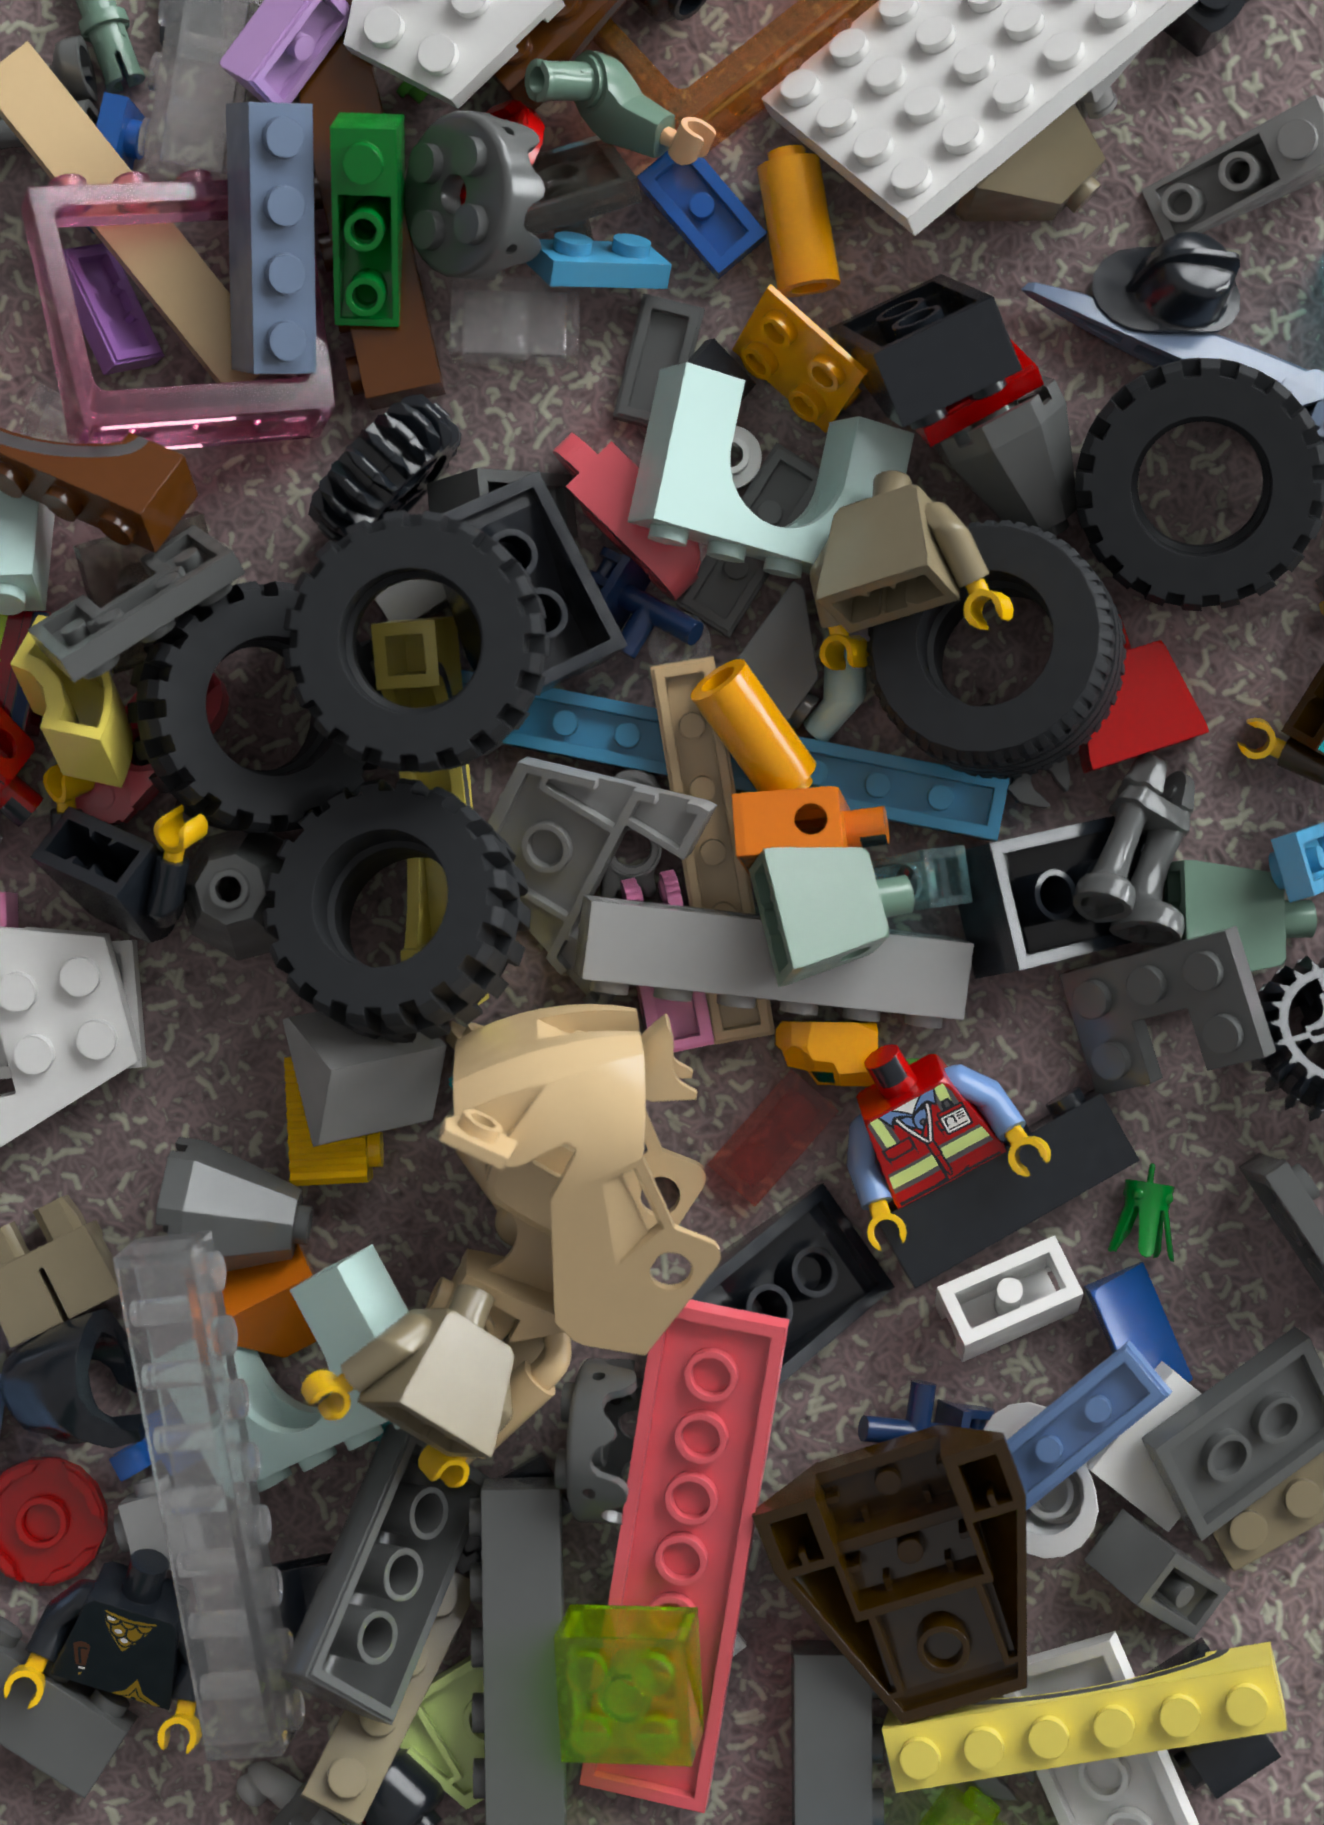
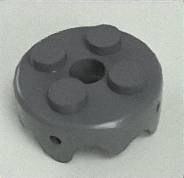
(500, 185)
(595, 1443)

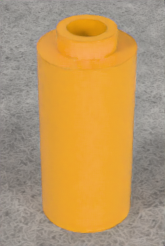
(798, 222)
(753, 728)

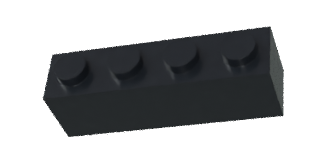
(996, 1201)

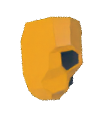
(829, 1049)

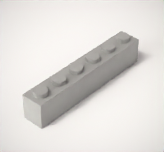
(729, 956)

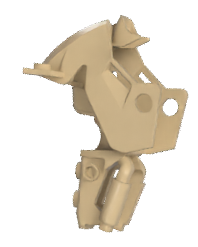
(563, 1132)

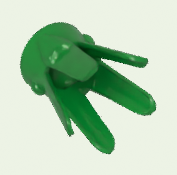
(1153, 1205)

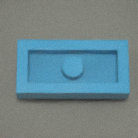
(581, 262)
(1299, 862)

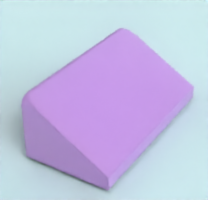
(284, 46)

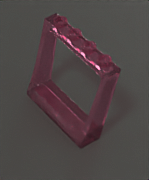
(165, 415)

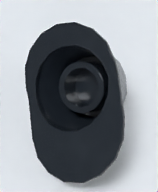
(1170, 287)

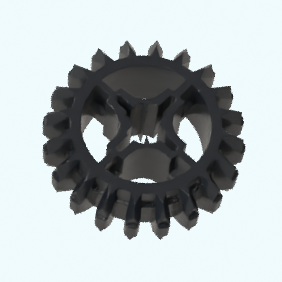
(386, 466)
(1298, 1059)

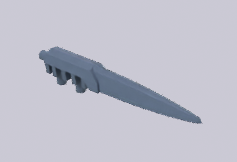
(1166, 348)

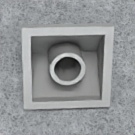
(361, 1083)

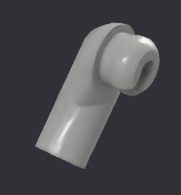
(266, 1781)

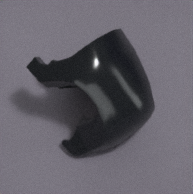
(50, 1386)

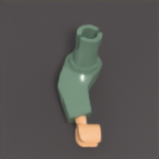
(617, 108)

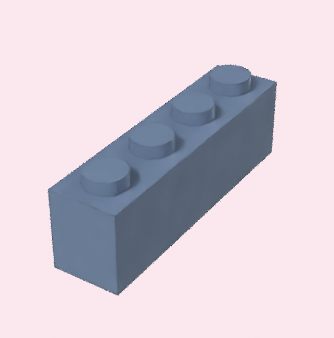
(271, 237)

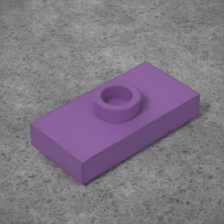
(110, 311)

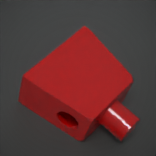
(1149, 712)

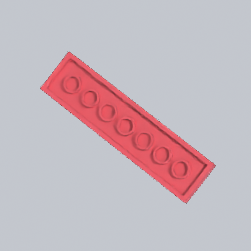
(692, 1506)

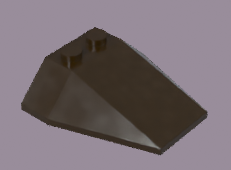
(912, 1564)

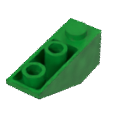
(367, 217)

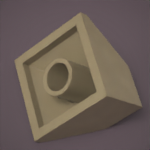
(1041, 177)

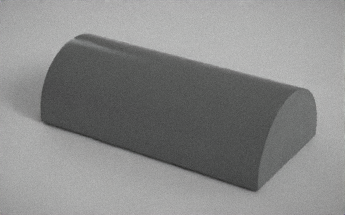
(382, 1583)

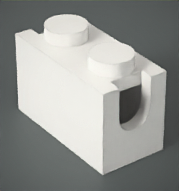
(1008, 1298)

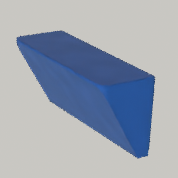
(1132, 1312)

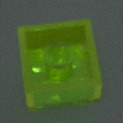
(629, 1685)

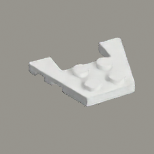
(443, 44)
(59, 1021)

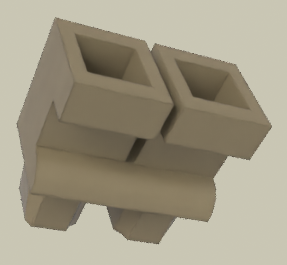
(55, 1279)

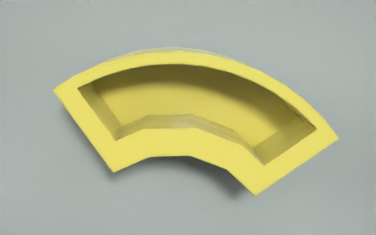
(80, 719)

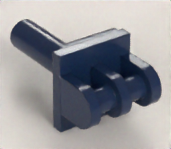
(623, 589)
(919, 1415)

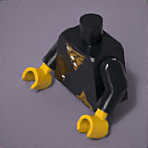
(112, 870)
(118, 1638)

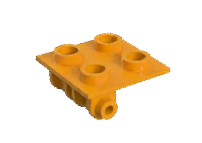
(799, 360)

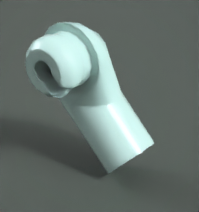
(841, 697)

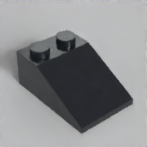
(930, 350)
(535, 534)
(1025, 898)
(803, 1269)

